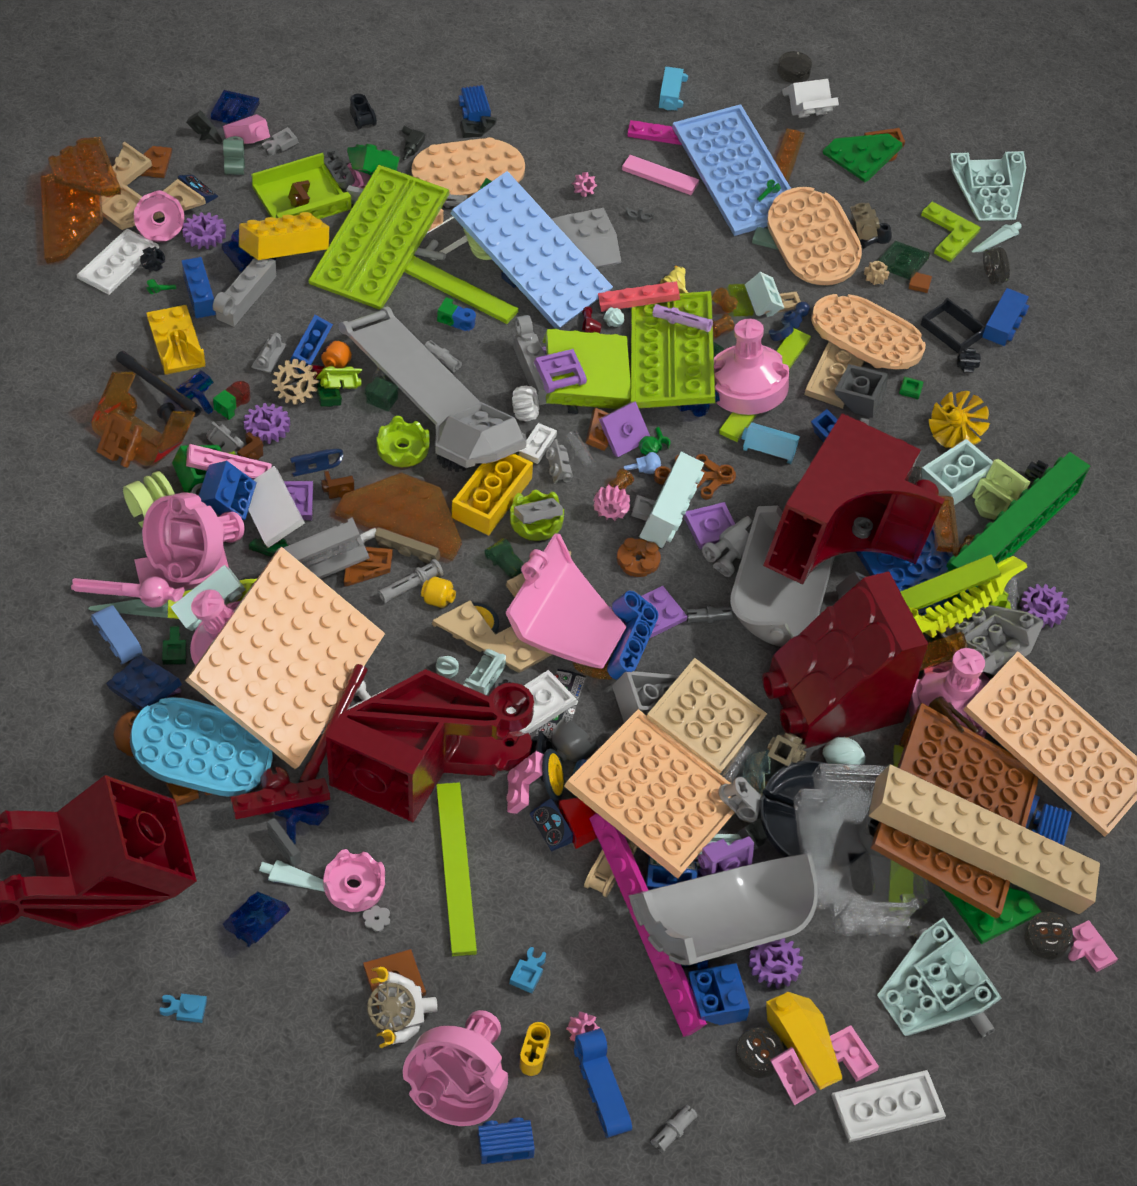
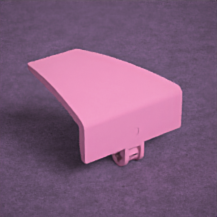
(562, 610)

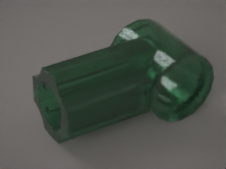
(502, 554)

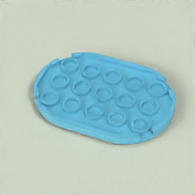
(198, 747)

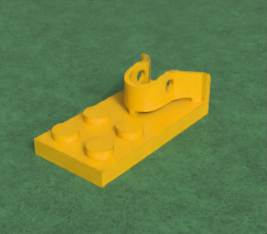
(175, 339)

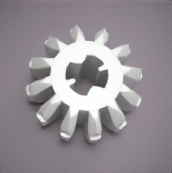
(525, 403)

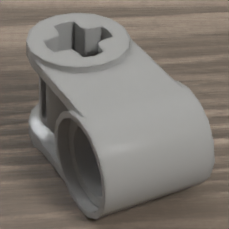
(743, 799)

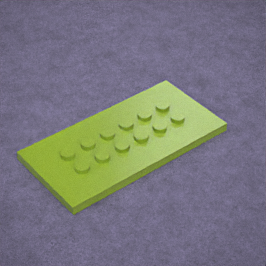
(379, 237)
(672, 360)

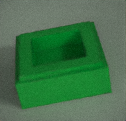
(911, 387)

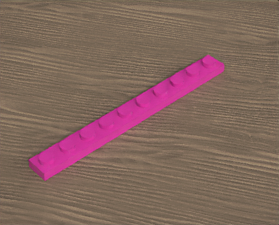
(631, 882)

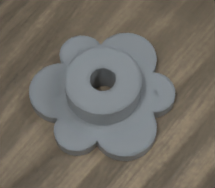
(376, 912)

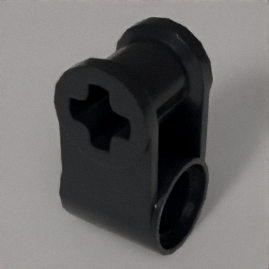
(362, 111)

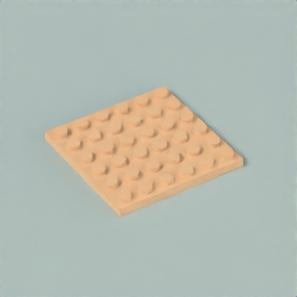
(654, 793)

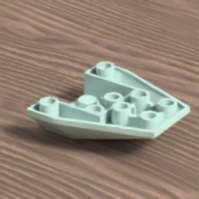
(991, 185)
(937, 983)

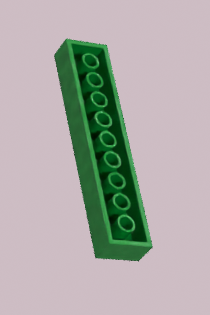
(1026, 515)

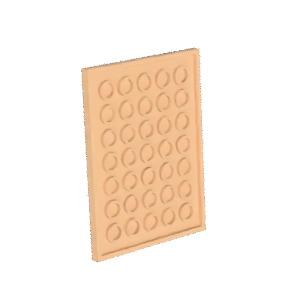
(285, 657)

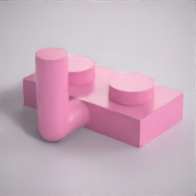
(1092, 946)

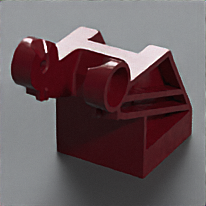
(415, 731)
(96, 856)

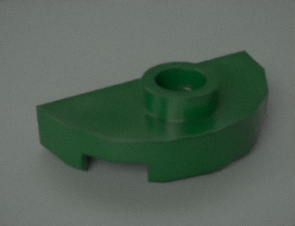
(259, 546)

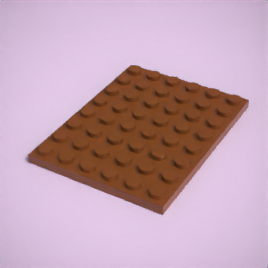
(974, 771)

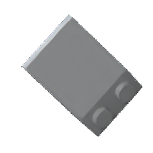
(640, 691)

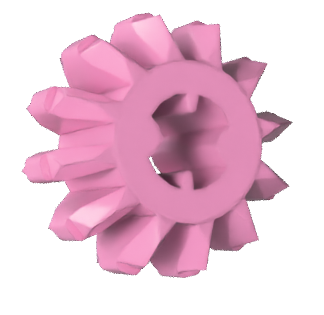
(611, 502)

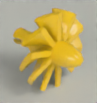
(952, 424)

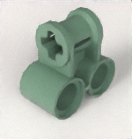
(234, 156)

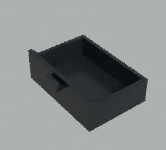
(963, 316)

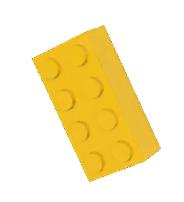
(283, 236)
(491, 492)

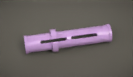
(675, 316)

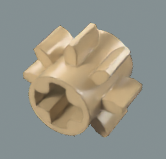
(876, 272)

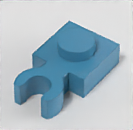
(528, 973)
(187, 1008)

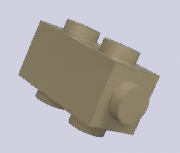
(864, 221)
(787, 749)

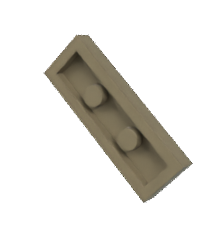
(406, 546)

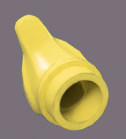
(678, 275)

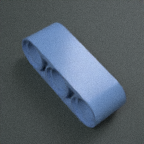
(117, 633)

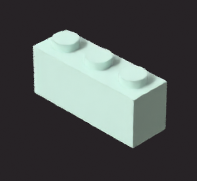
(222, 581)

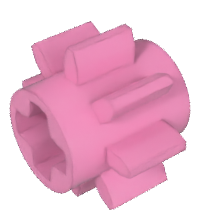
(579, 184)
(581, 1024)

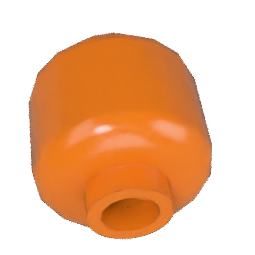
(336, 355)

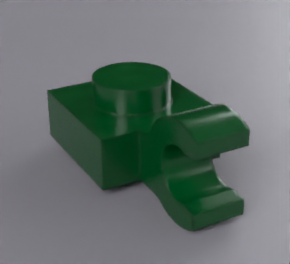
(174, 649)

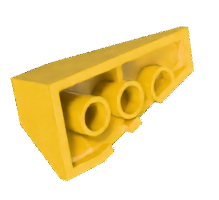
(805, 1030)

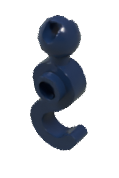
(790, 320)

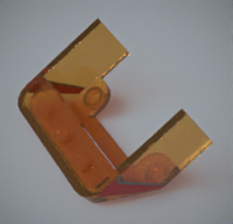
(153, 444)

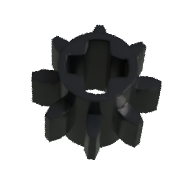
(152, 259)
(968, 360)
(1035, 470)

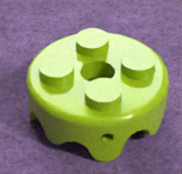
(398, 433)
(540, 529)

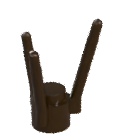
(941, 706)

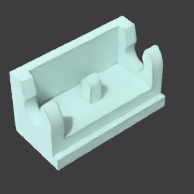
(764, 295)
(486, 672)

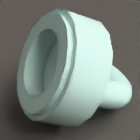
(447, 666)

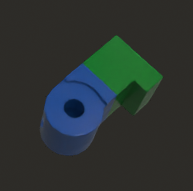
(456, 316)

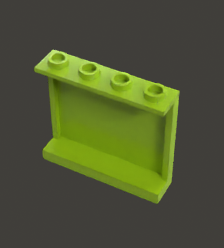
(325, 195)
(604, 364)

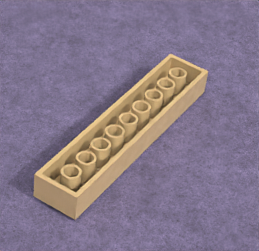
(984, 839)

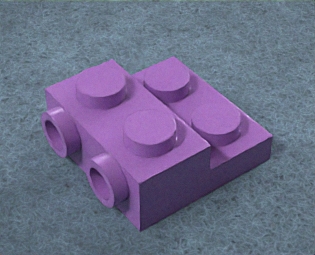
(721, 857)

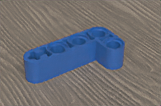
(640, 621)
(603, 1090)

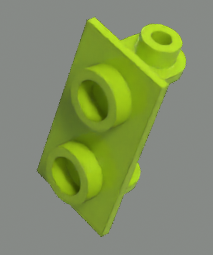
(332, 376)

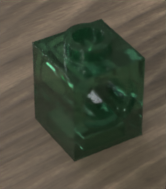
(381, 394)

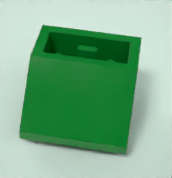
(367, 158)

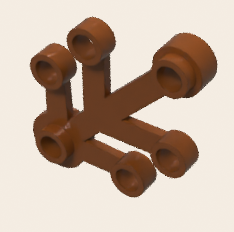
(717, 475)

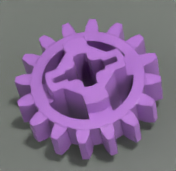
(204, 230)
(267, 422)
(1044, 604)
(776, 962)

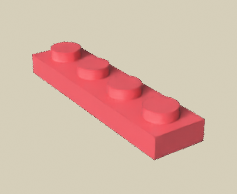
(639, 296)

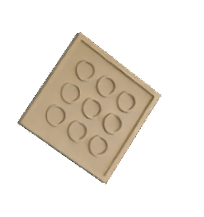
(706, 715)

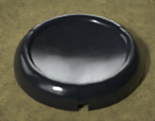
(778, 808)

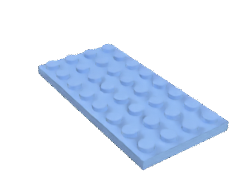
(732, 165)
(531, 250)

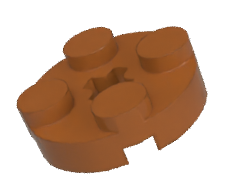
(635, 547)

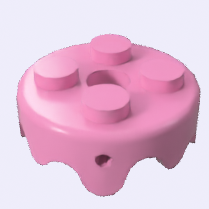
(167, 205)
(358, 867)

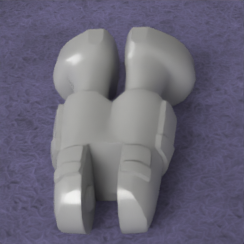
(735, 539)

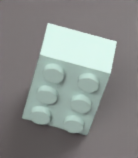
(958, 471)

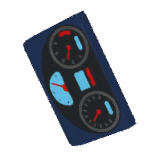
(195, 184)
(552, 825)

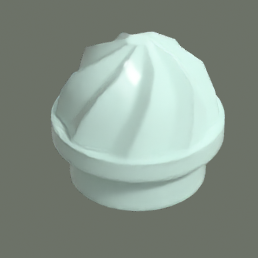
(614, 317)

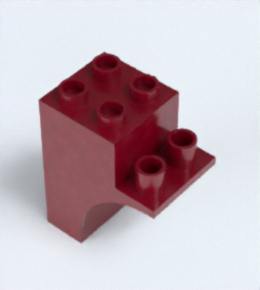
(853, 477)

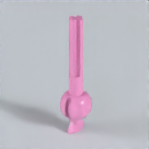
(152, 592)

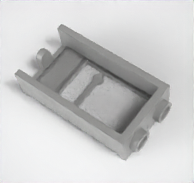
(330, 550)

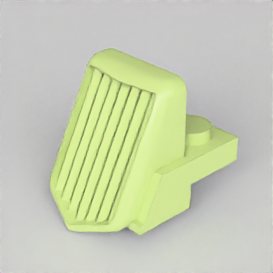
(998, 489)

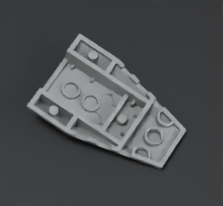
(592, 235)

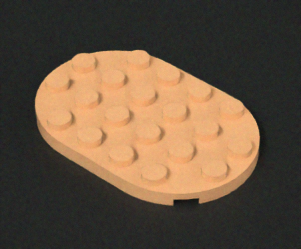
(467, 163)
(814, 236)
(868, 331)

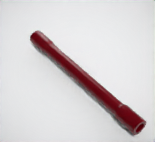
(353, 683)

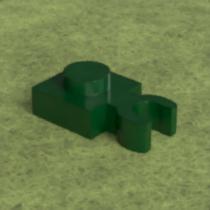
(328, 397)

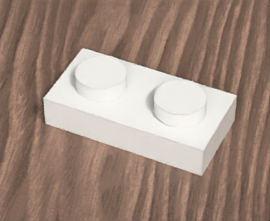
(538, 442)

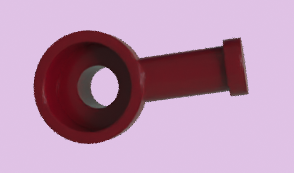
(589, 324)

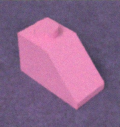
(250, 129)

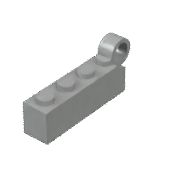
(244, 291)
(527, 349)

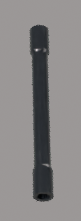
(132, 364)

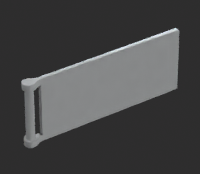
(409, 365)

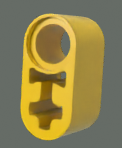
(531, 1045)

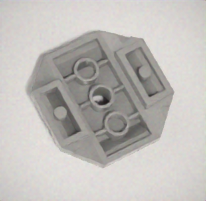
(478, 436)

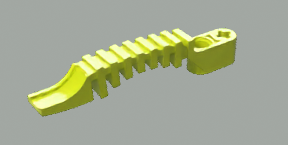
(971, 604)

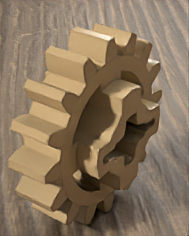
(298, 389)

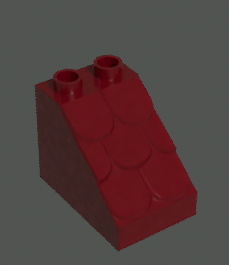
(849, 665)

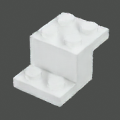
(810, 98)

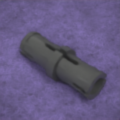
(709, 614)

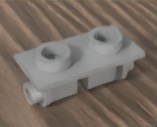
(269, 354)
(221, 435)
(558, 462)

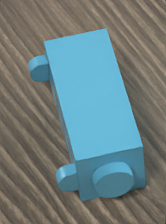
(671, 88)
(770, 441)

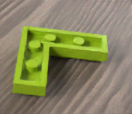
(961, 230)

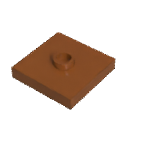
(400, 963)

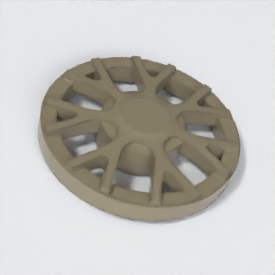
(391, 1007)

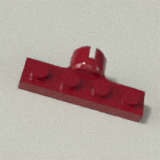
(279, 794)

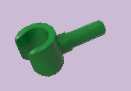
(769, 189)
(157, 288)
(662, 439)

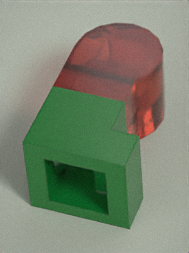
(231, 398)

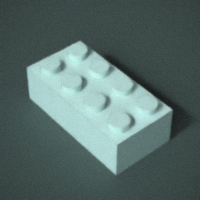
(673, 500)

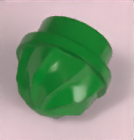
(648, 444)

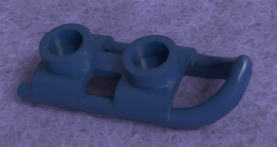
(320, 458)

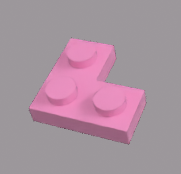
(520, 779)
(853, 1053)

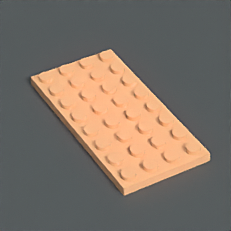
(1058, 742)

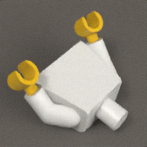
(422, 1005)

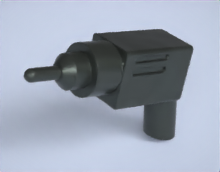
(413, 142)

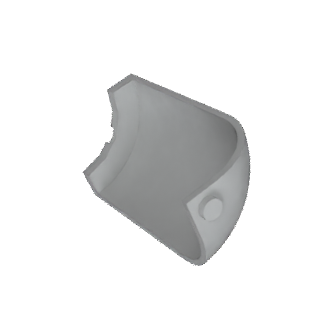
(767, 601)
(729, 909)

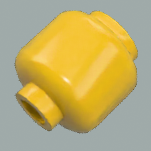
(438, 592)

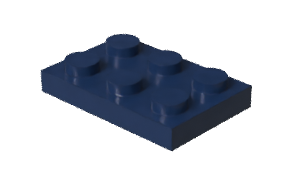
(143, 683)

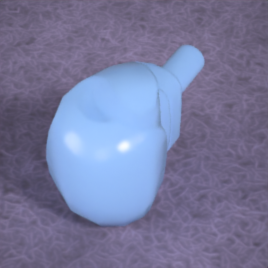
(646, 464)

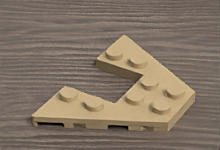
(127, 168)
(469, 626)

